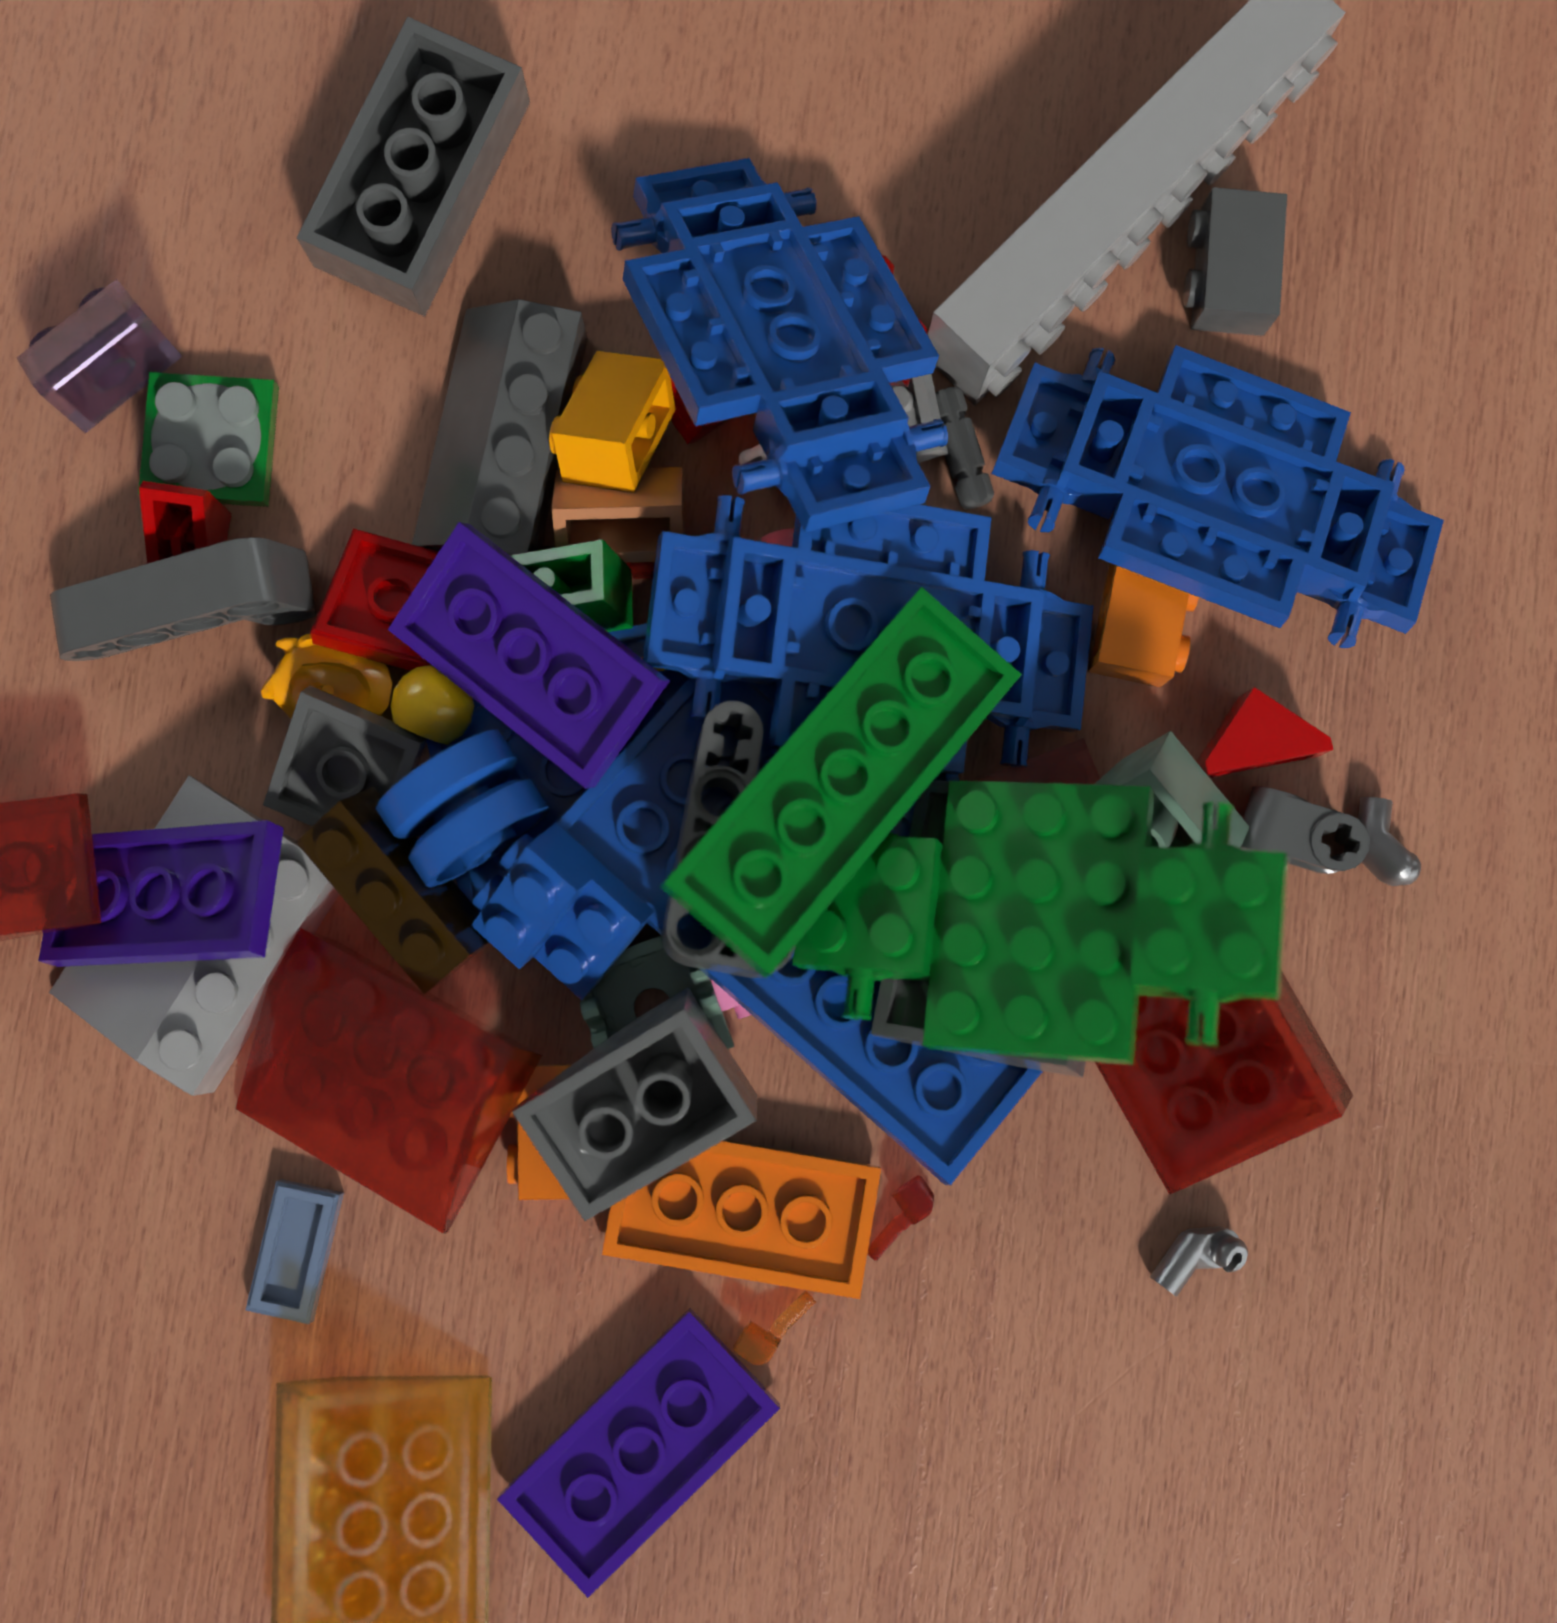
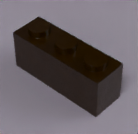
(370, 869)

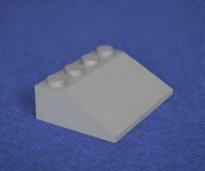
(198, 1014)

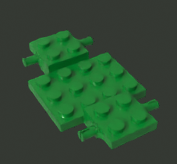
(1055, 920)

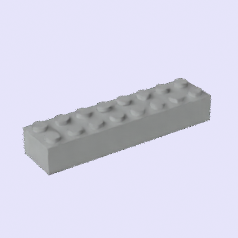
(1128, 189)

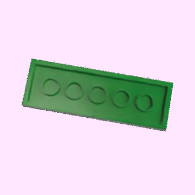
(841, 783)

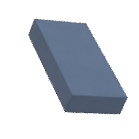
(294, 1251)

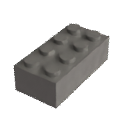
(415, 166)

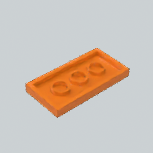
(754, 1218)

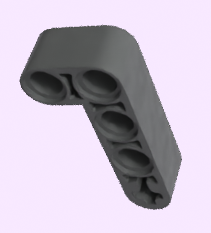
(183, 596)
(699, 821)

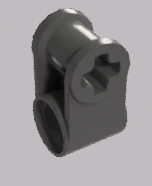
(1295, 826)

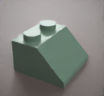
(1178, 791)

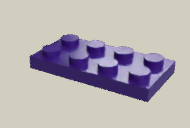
(528, 655)
(177, 896)
(638, 1452)

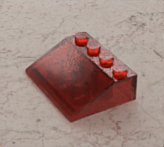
(380, 1078)
(1227, 1101)

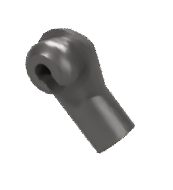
(1386, 855)
(1199, 1250)

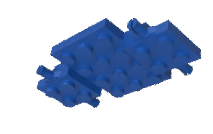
(785, 329)
(1223, 490)
(812, 609)

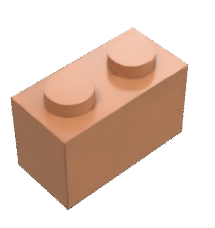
(621, 518)

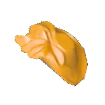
(332, 671)

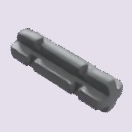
(964, 451)

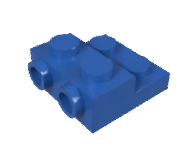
(559, 910)

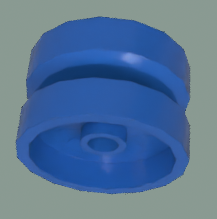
(462, 807)

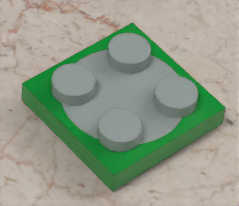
(211, 435)

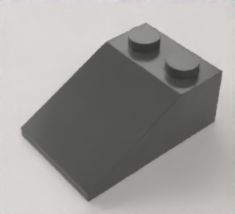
(638, 1105)

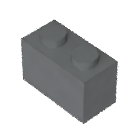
(1236, 261)

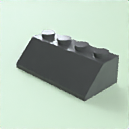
(494, 430)

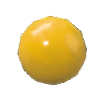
(431, 705)

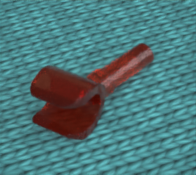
(916, 1204)

